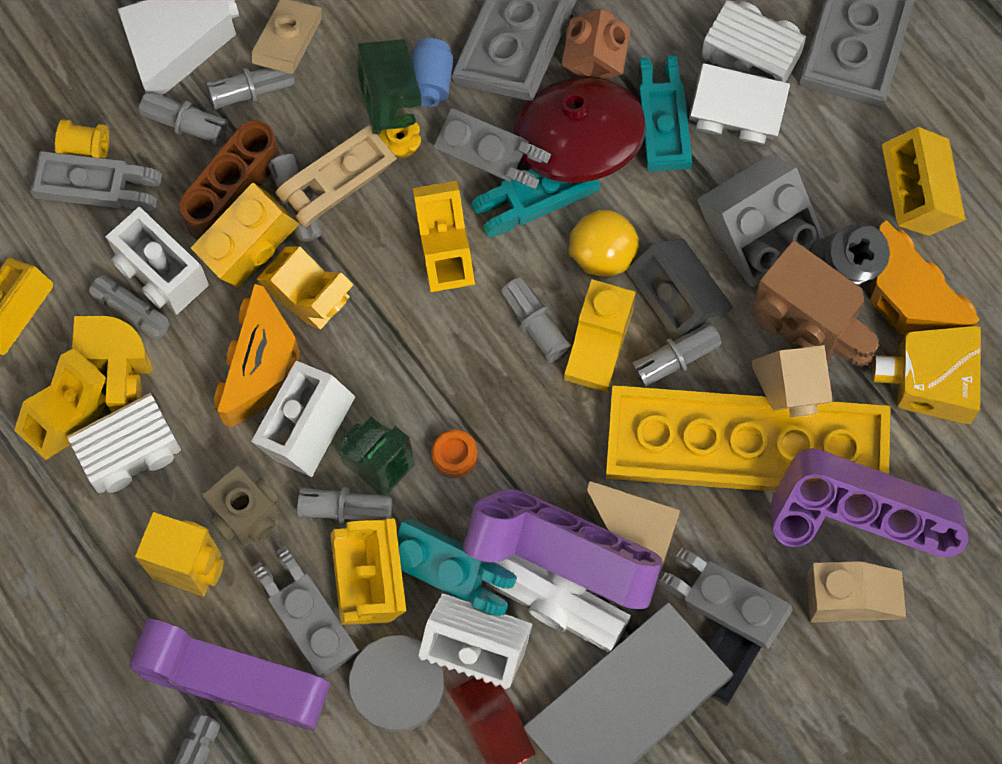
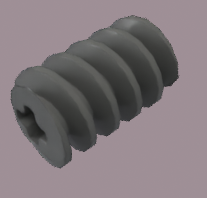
(855, 252)

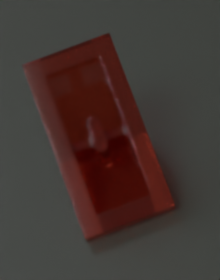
(492, 722)

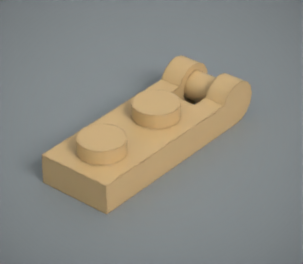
(336, 175)

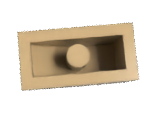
(795, 379)
(633, 517)
(854, 592)

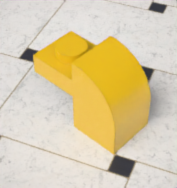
(443, 236)
(305, 286)
(116, 352)
(62, 407)

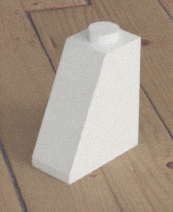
(175, 37)

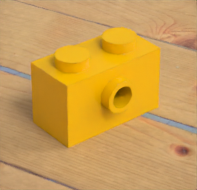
(923, 181)
(245, 235)
(180, 554)

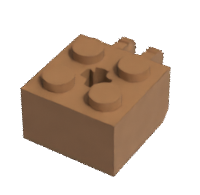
(814, 307)

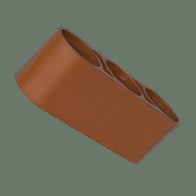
(230, 161)

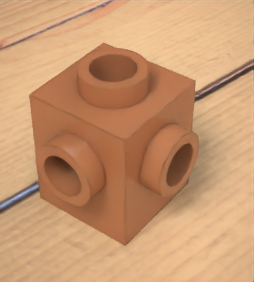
(596, 45)

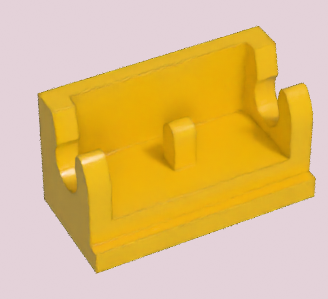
(368, 572)

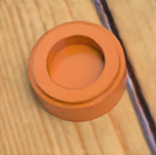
(454, 453)

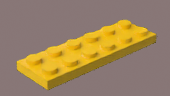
(732, 437)

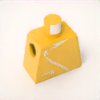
(936, 373)

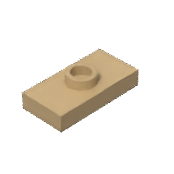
(286, 35)

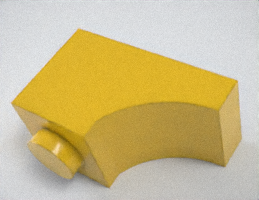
(600, 335)

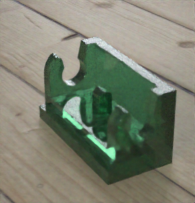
(387, 83)

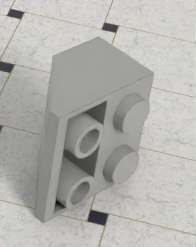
(760, 216)

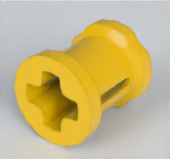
(82, 140)

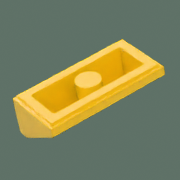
(21, 294)

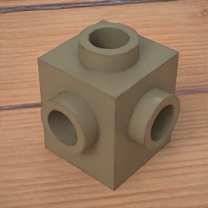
(242, 507)

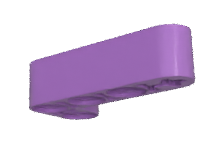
(929, 523)
(563, 544)
(227, 677)

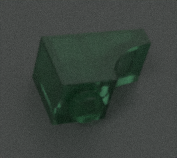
(377, 454)

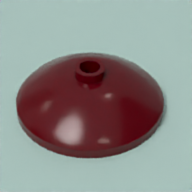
(585, 127)

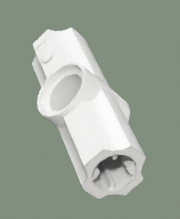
(564, 604)

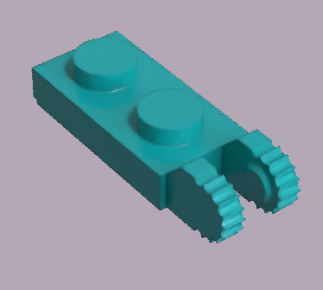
(665, 118)
(528, 203)
(446, 566)

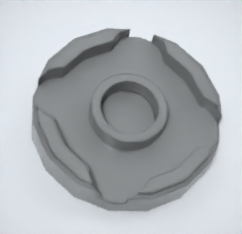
(394, 685)

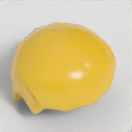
(604, 243)

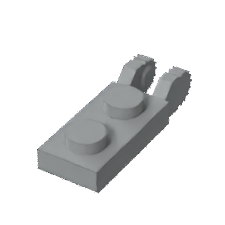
(488, 148)
(92, 181)
(728, 599)
(308, 617)

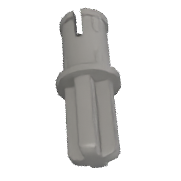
(247, 86)
(183, 117)
(282, 169)
(535, 319)
(676, 354)
(343, 505)

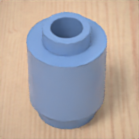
(433, 70)

